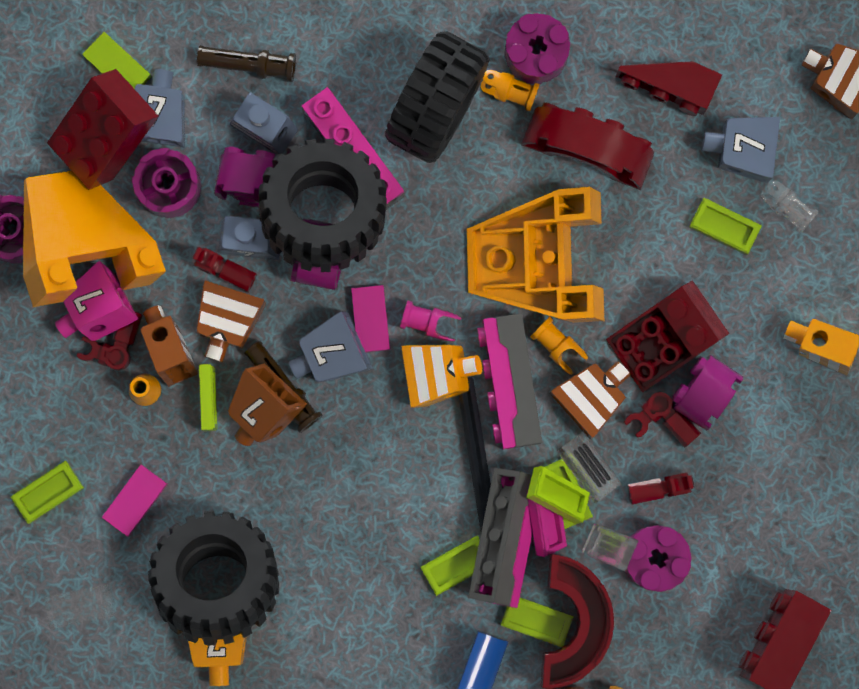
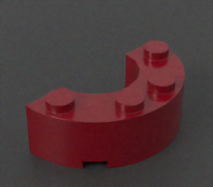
(591, 142)
(593, 628)

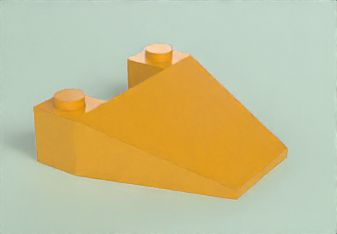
(75, 226)
(528, 260)

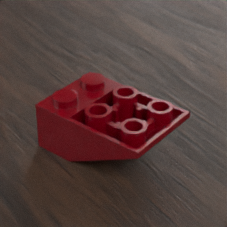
(667, 336)

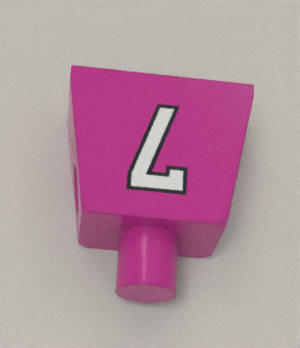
(96, 305)

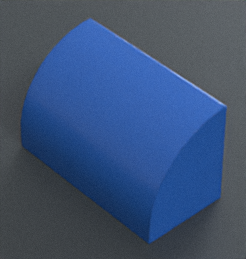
(483, 662)

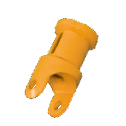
(508, 88)
(556, 343)

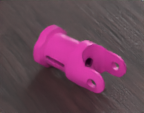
(425, 320)

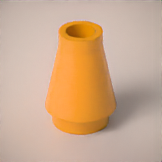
(152, 391)

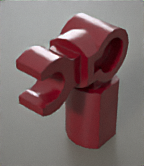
(228, 271)
(115, 355)
(660, 406)
(655, 489)

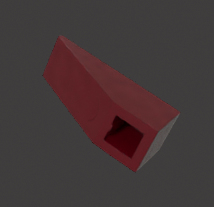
(678, 82)

